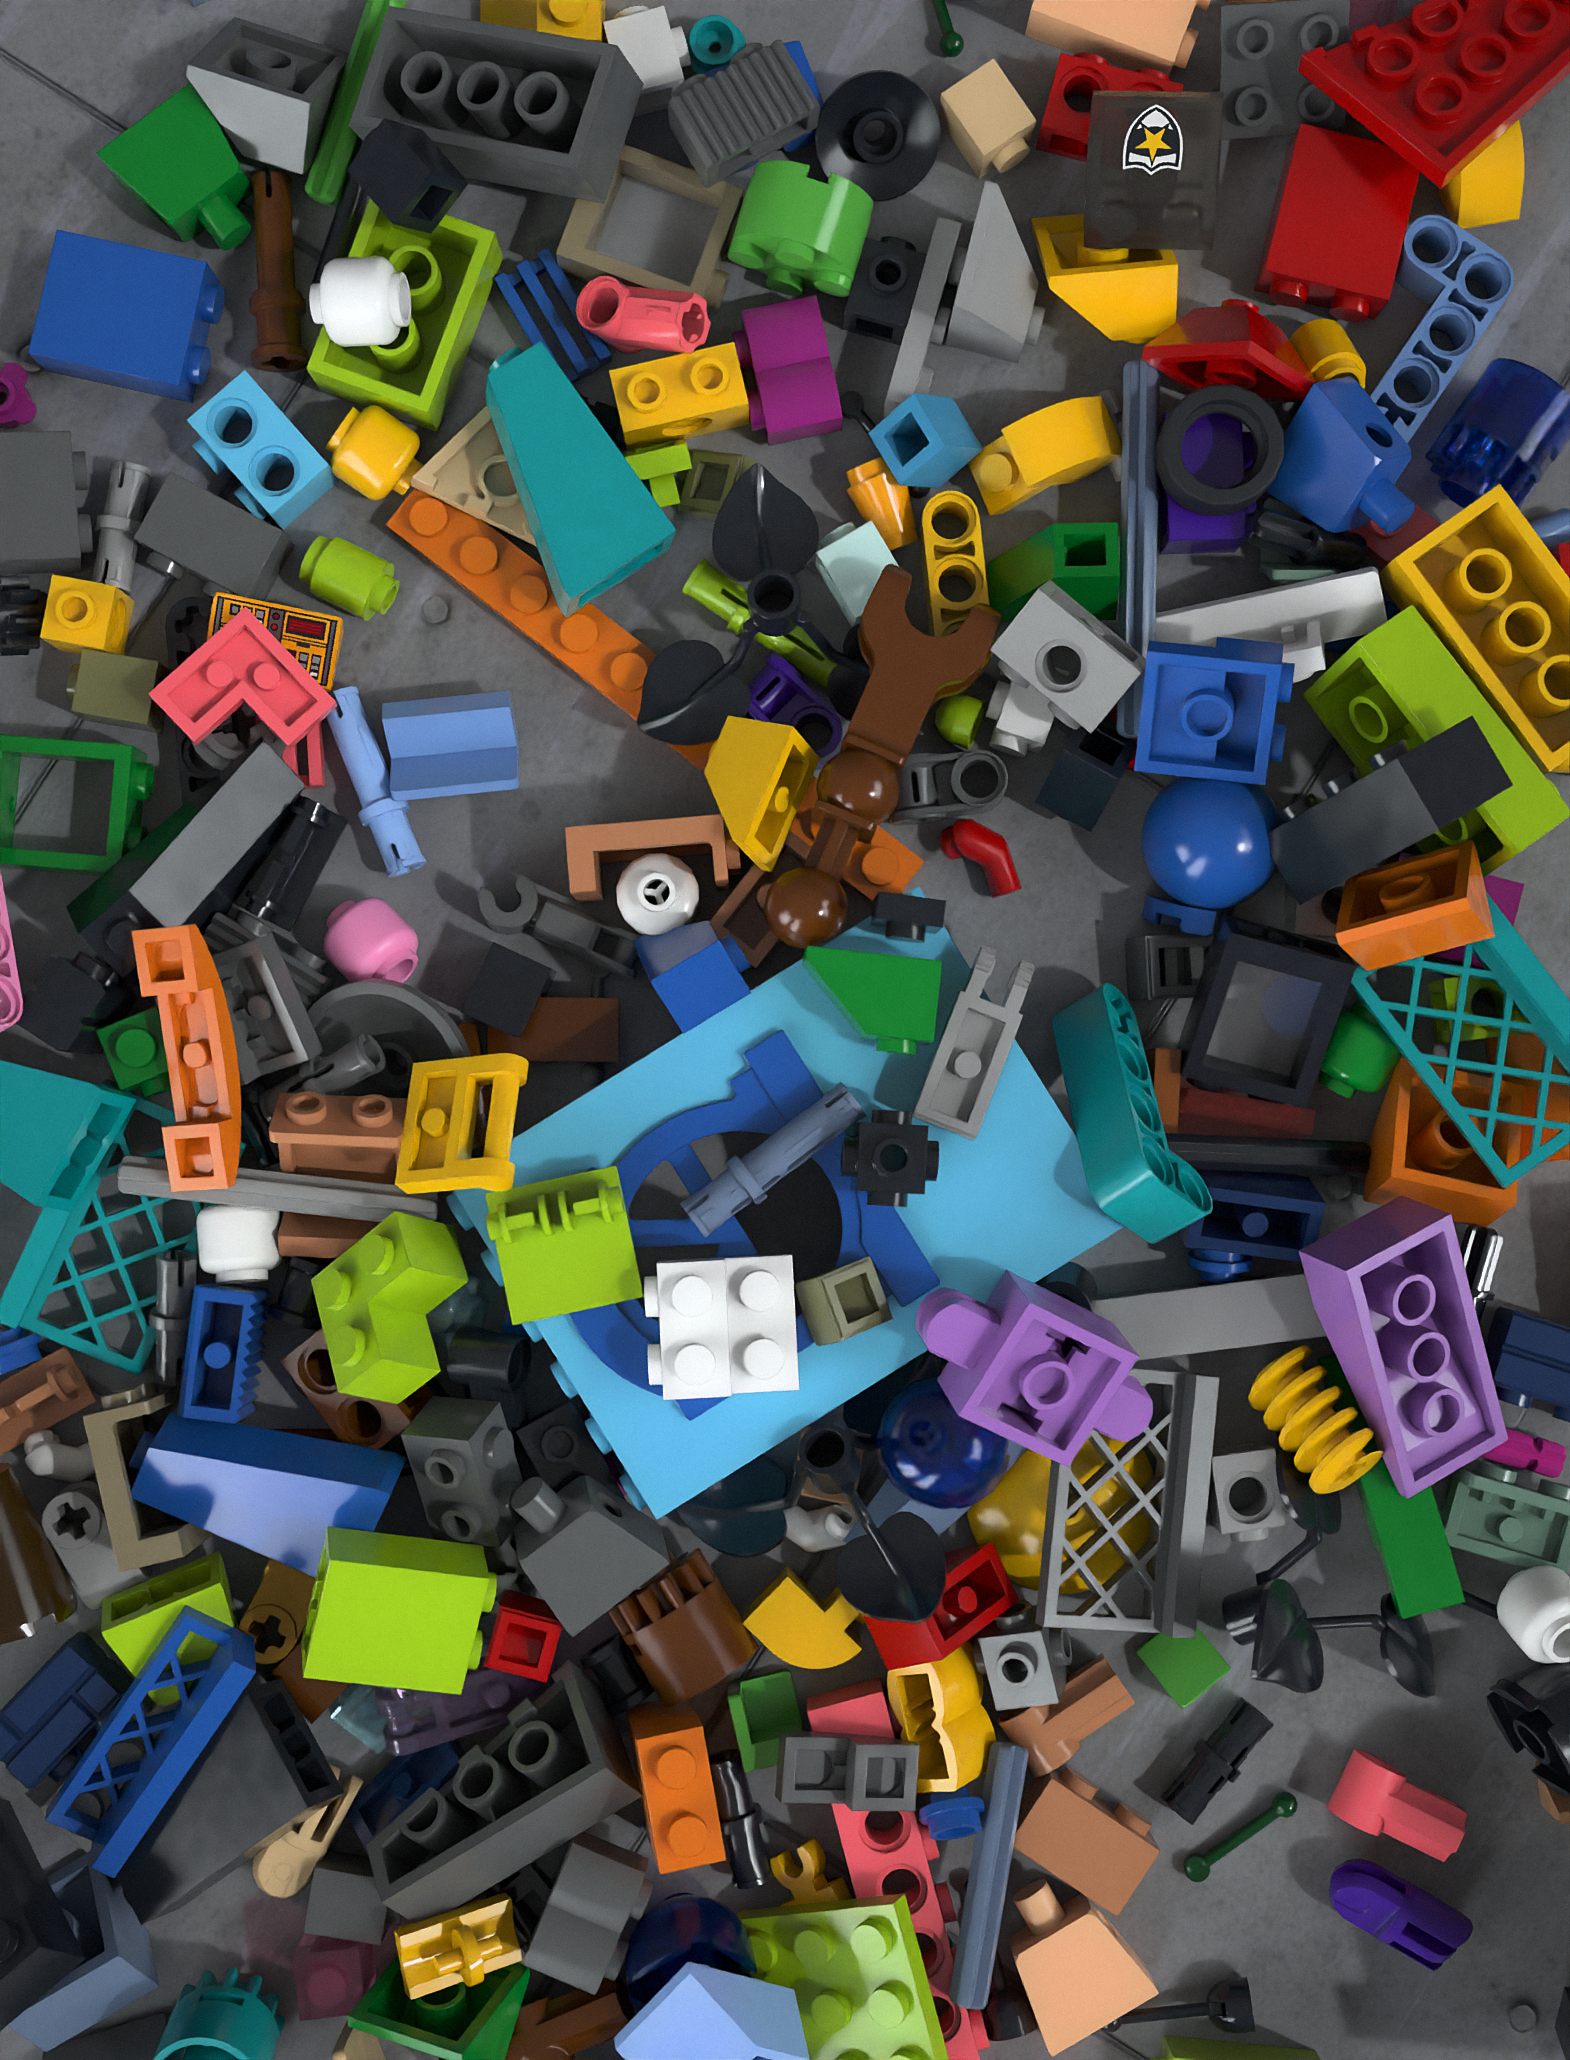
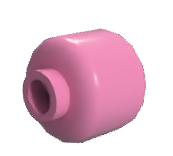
(370, 941)

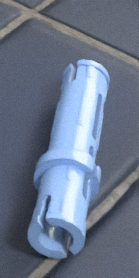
(372, 785)

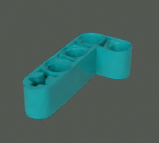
(1120, 1120)

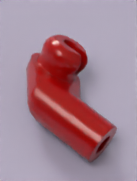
(986, 848)

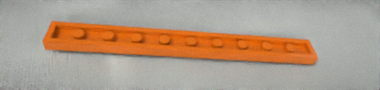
(596, 652)

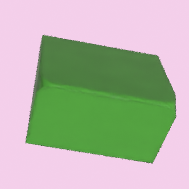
(1183, 1665)

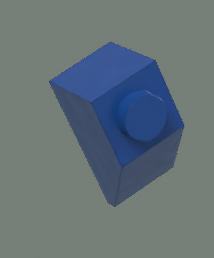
(694, 971)

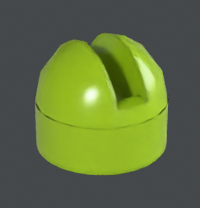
(960, 719)

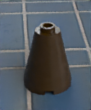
(30, 1571)

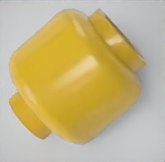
(374, 453)

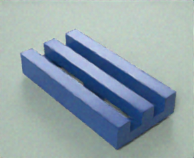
(527, 274)

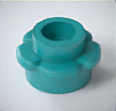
(709, 31)

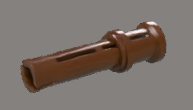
(276, 300)

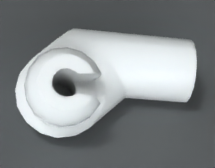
(55, 1460)
(821, 1527)

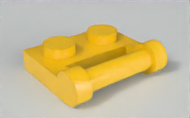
(443, 1121)

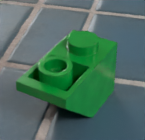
(1073, 556)

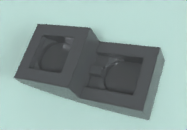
(847, 1770)

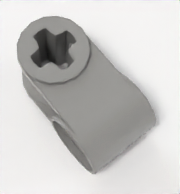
(87, 1546)

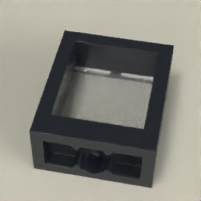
(1263, 1012)

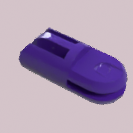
(1398, 1912)

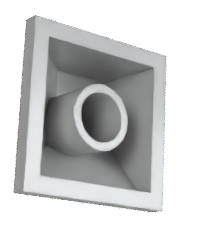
(996, 287)

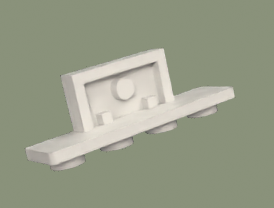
(1293, 614)

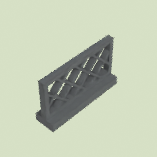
(1175, 1517)

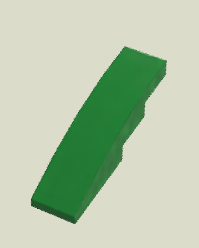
(1401, 1529)

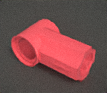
(642, 317)
(1382, 1800)

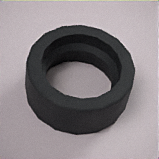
(1236, 403)

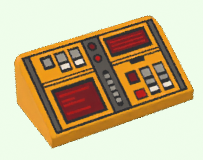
(307, 635)

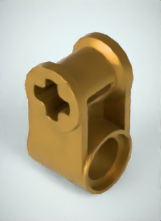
(281, 1594)

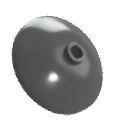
(397, 1019)

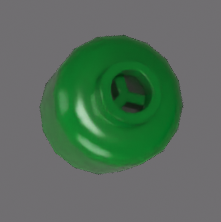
(1358, 1053)

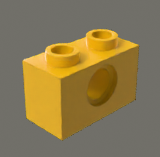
(680, 396)

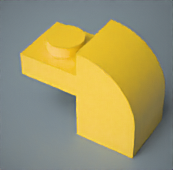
(1490, 185)
(1045, 450)
(803, 1626)

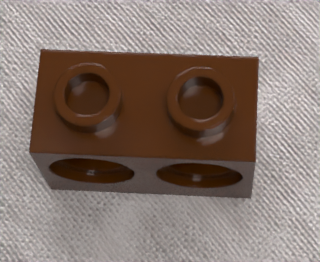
(348, 1415)

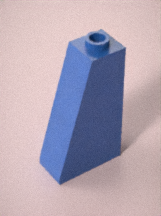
(263, 1485)

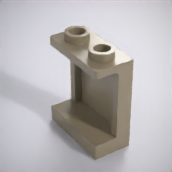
(136, 1530)

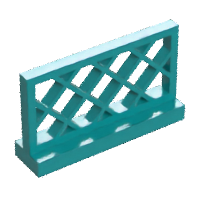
(1538, 1002)
(51, 1246)

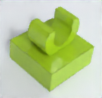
(658, 465)

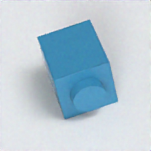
(925, 440)

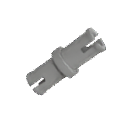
(119, 525)

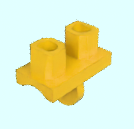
(457, 1946)

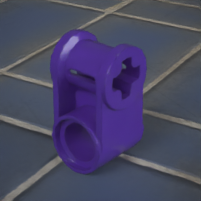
(786, 698)

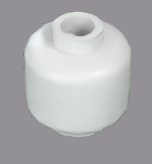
(361, 301)
(658, 919)
(238, 1243)
(1537, 1613)

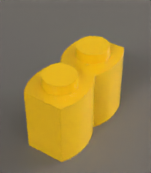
(944, 1714)

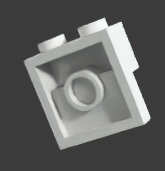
(723, 1326)

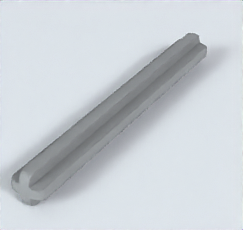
(283, 1192)

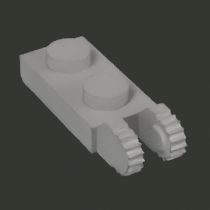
(972, 1050)

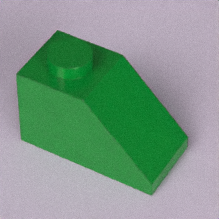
(880, 994)

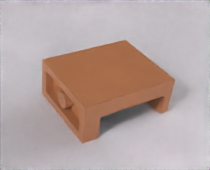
(625, 841)
(340, 1140)

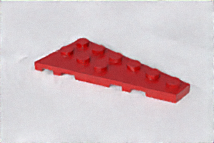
(1447, 76)

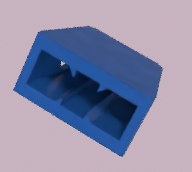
(1343, 461)

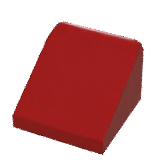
(523, 1637)

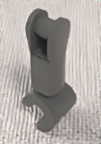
(561, 927)

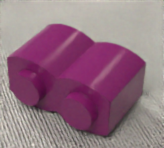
(790, 371)

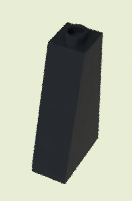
(236, 1799)

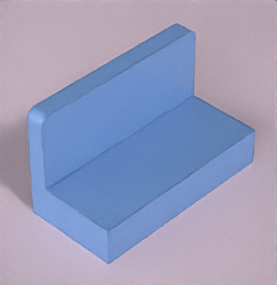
(452, 745)

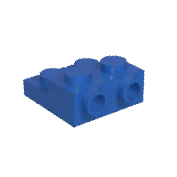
(1213, 709)

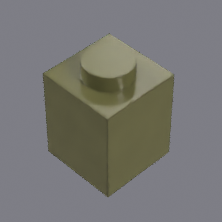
(116, 690)

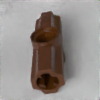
(570, 2023)

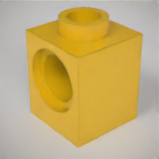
(86, 616)

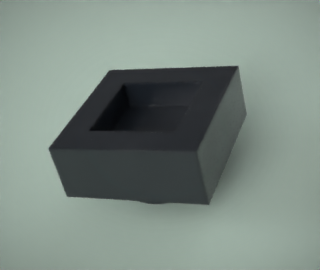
(907, 916)

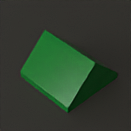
(449, 2022)

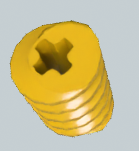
(1310, 1423)

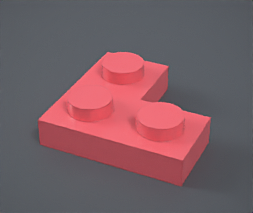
(242, 667)

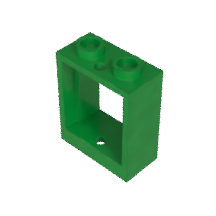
(130, 787)

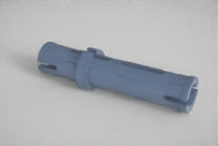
(772, 1160)

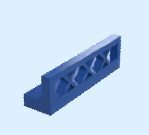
(171, 1753)

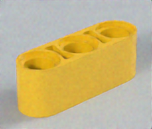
(952, 557)

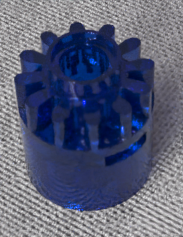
(1502, 434)

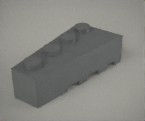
(508, 1802)

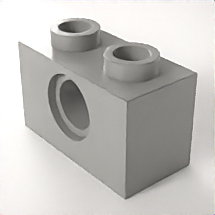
(1055, 620)

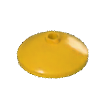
(1017, 1507)

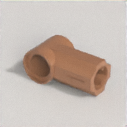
(1055, 1730)

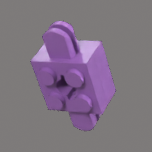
(1034, 1367)

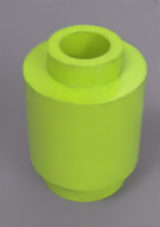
(349, 577)

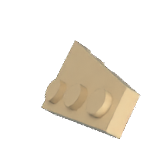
(476, 478)

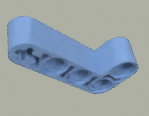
(1449, 310)

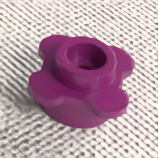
(18, 406)

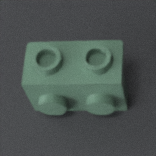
(1508, 1520)

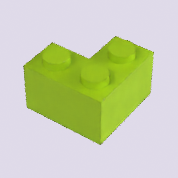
(378, 1303)

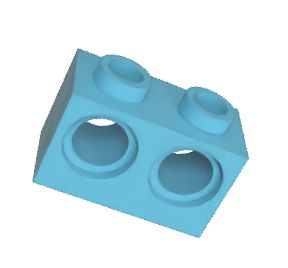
(269, 445)

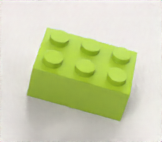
(448, 286)

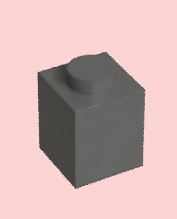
(347, 1901)

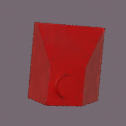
(1231, 348)

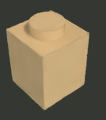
(987, 120)

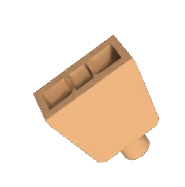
(1074, 1966)

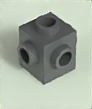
(1023, 1659)

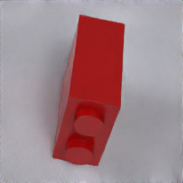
(1337, 224)

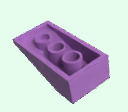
(1408, 1339)

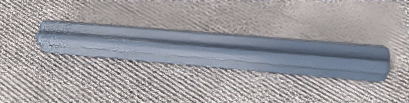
(1138, 526)

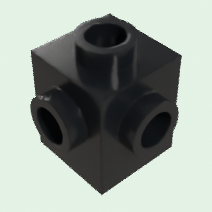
(862, 1158)

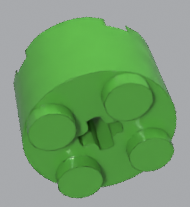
(801, 229)

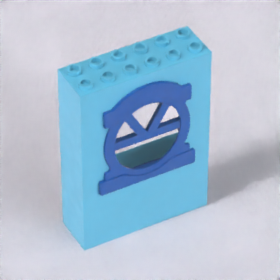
(997, 1206)

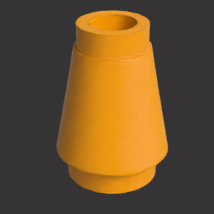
(883, 501)

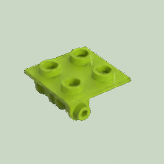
(564, 1245)

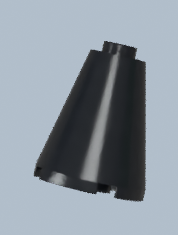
(1535, 1715)

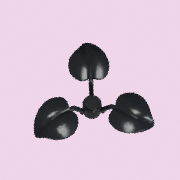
(762, 538)
(885, 1575)
(1285, 1639)

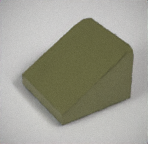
(710, 481)
(843, 1302)

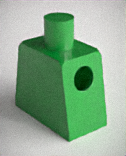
(183, 170)

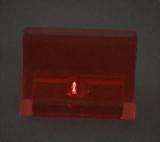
(1231, 1115)

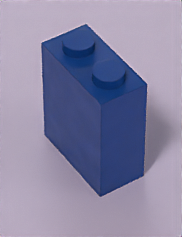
(126, 316)

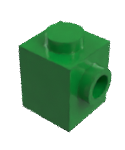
(137, 1053)

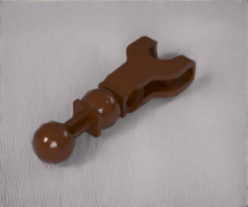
(861, 781)

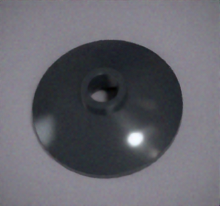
(903, 152)

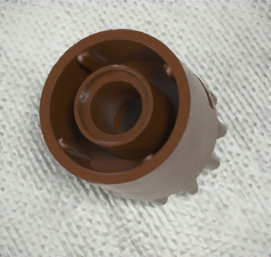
(683, 1629)

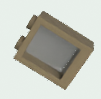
(654, 229)

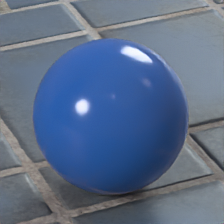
(1210, 841)

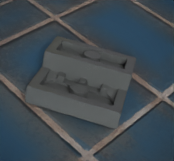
(264, 1009)

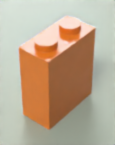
(675, 1785)

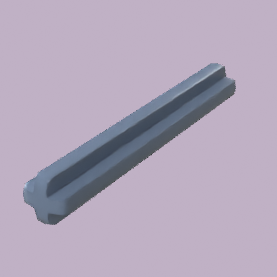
(988, 1876)

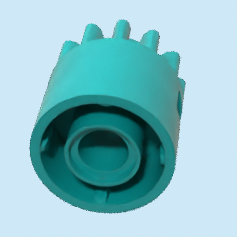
(222, 2021)

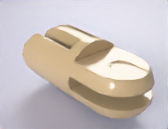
(290, 1861)

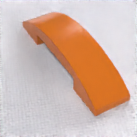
(200, 1056)

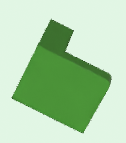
(759, 1711)

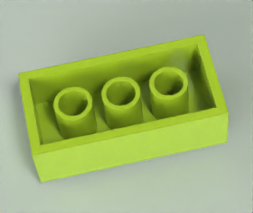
(1411, 688)

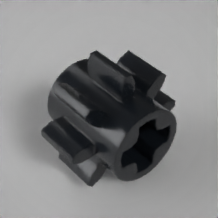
(20, 615)

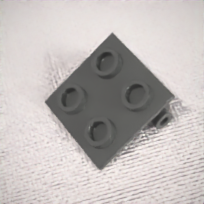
(1261, 63)

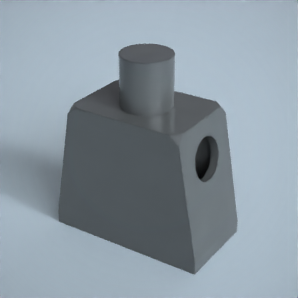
(584, 1547)

